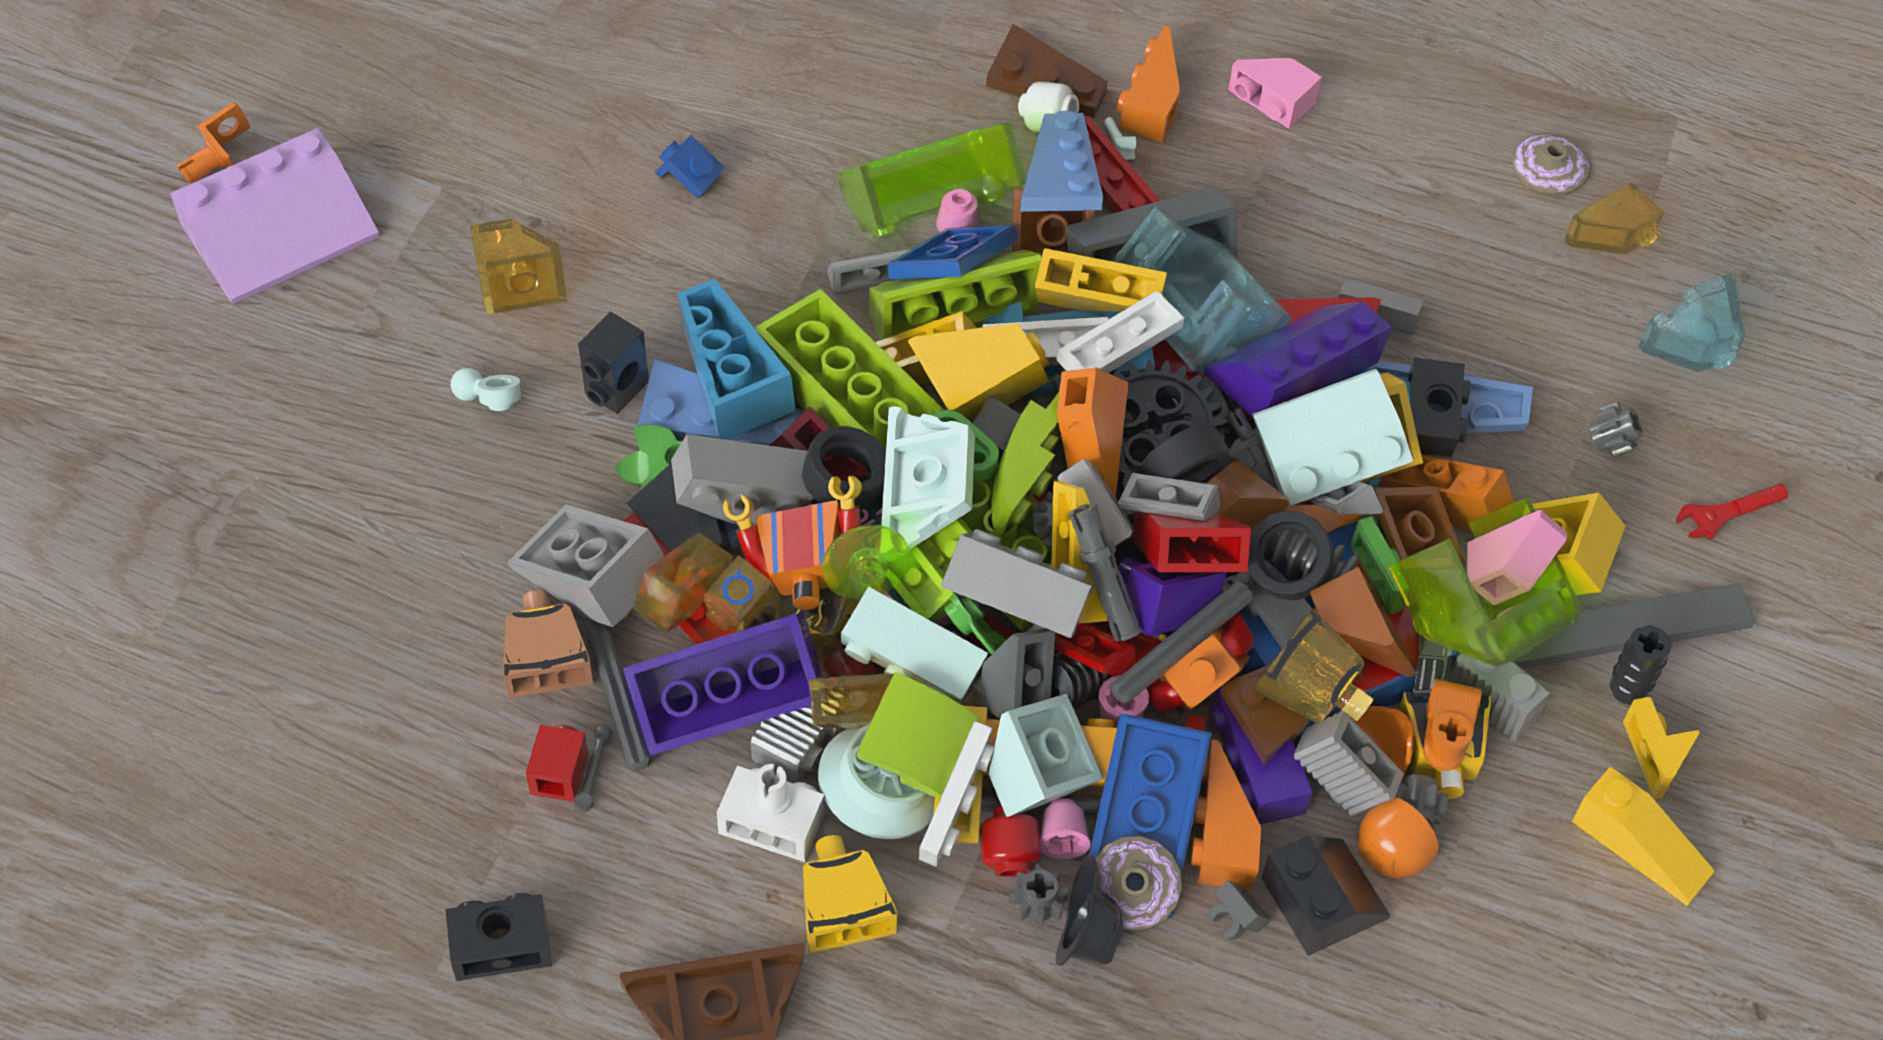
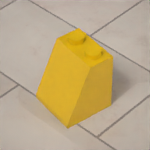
(981, 364)

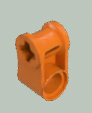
(1450, 723)

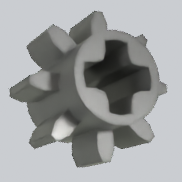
(1616, 429)
(1422, 794)
(1039, 908)

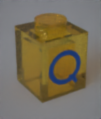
(738, 596)

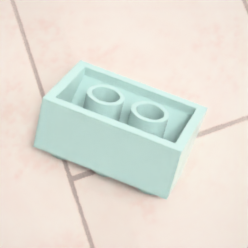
(1332, 437)
(912, 646)

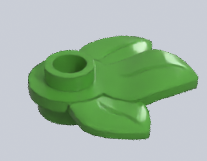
(656, 450)
(969, 618)

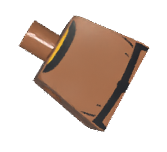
(543, 648)

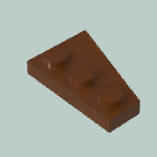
(1029, 60)

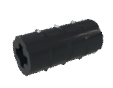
(1640, 664)

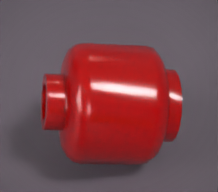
(1009, 843)

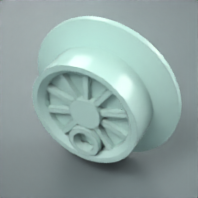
(867, 795)

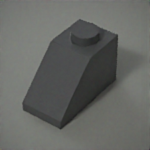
(1018, 672)

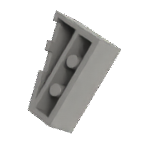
(721, 470)
(1018, 582)

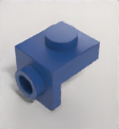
(690, 165)

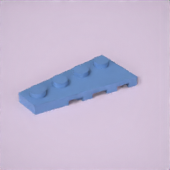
(1062, 167)
(678, 403)
(1491, 403)

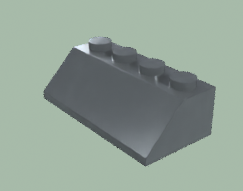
(1201, 211)

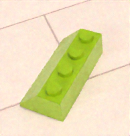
(979, 293)

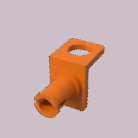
(213, 154)

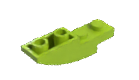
(1025, 465)

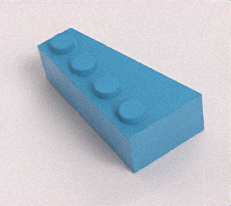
(734, 364)

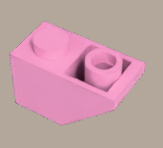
(1276, 87)
(1513, 556)

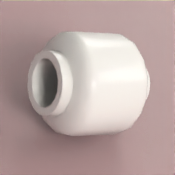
(1045, 99)

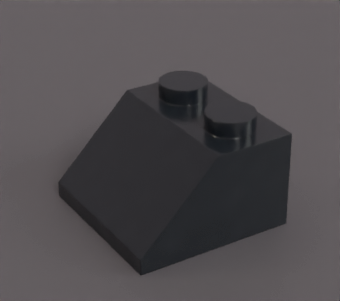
(1322, 891)

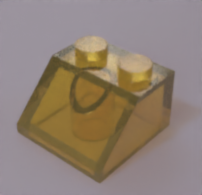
(516, 266)

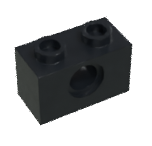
(613, 362)
(1442, 385)
(521, 949)

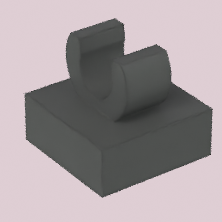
(1242, 908)

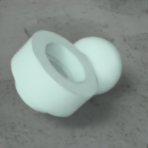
(495, 391)

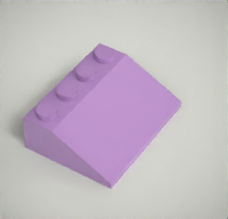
(274, 215)

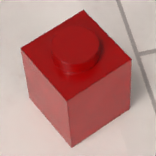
(557, 762)

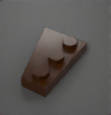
(1261, 718)

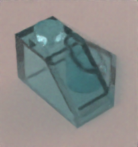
(1701, 330)

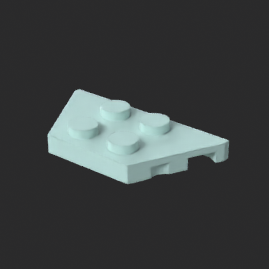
(926, 474)

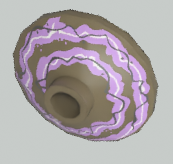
(1550, 164)
(1160, 874)

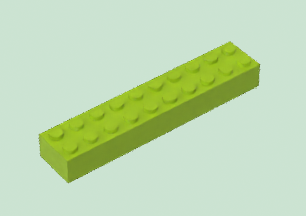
(856, 382)

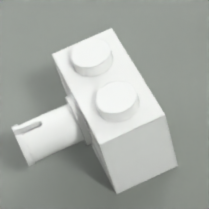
(771, 812)

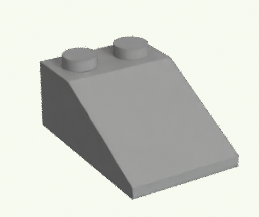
(589, 562)

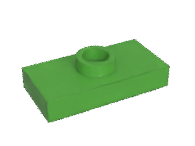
(1375, 558)

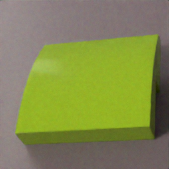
(927, 569)
(917, 735)

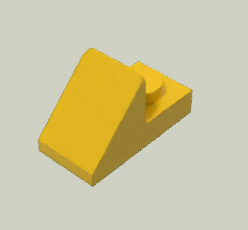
(1656, 751)

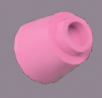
(958, 210)
(1111, 708)
(1064, 830)

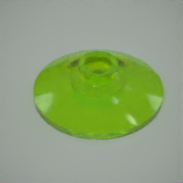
(864, 559)

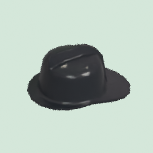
(1092, 920)

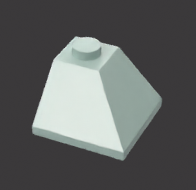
(1040, 755)

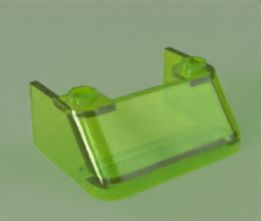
(918, 178)
(1451, 615)

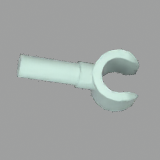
(1124, 145)

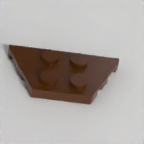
(718, 996)

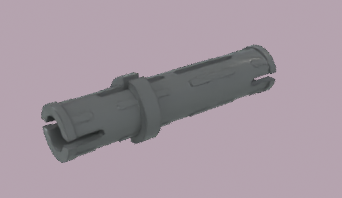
(1101, 562)

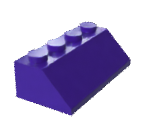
(1302, 356)
(724, 683)

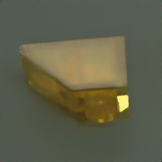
(1616, 222)
(678, 581)
(846, 700)

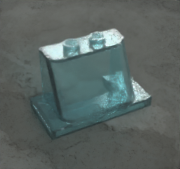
(1206, 286)

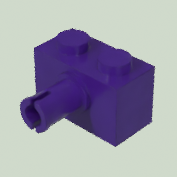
(1167, 598)

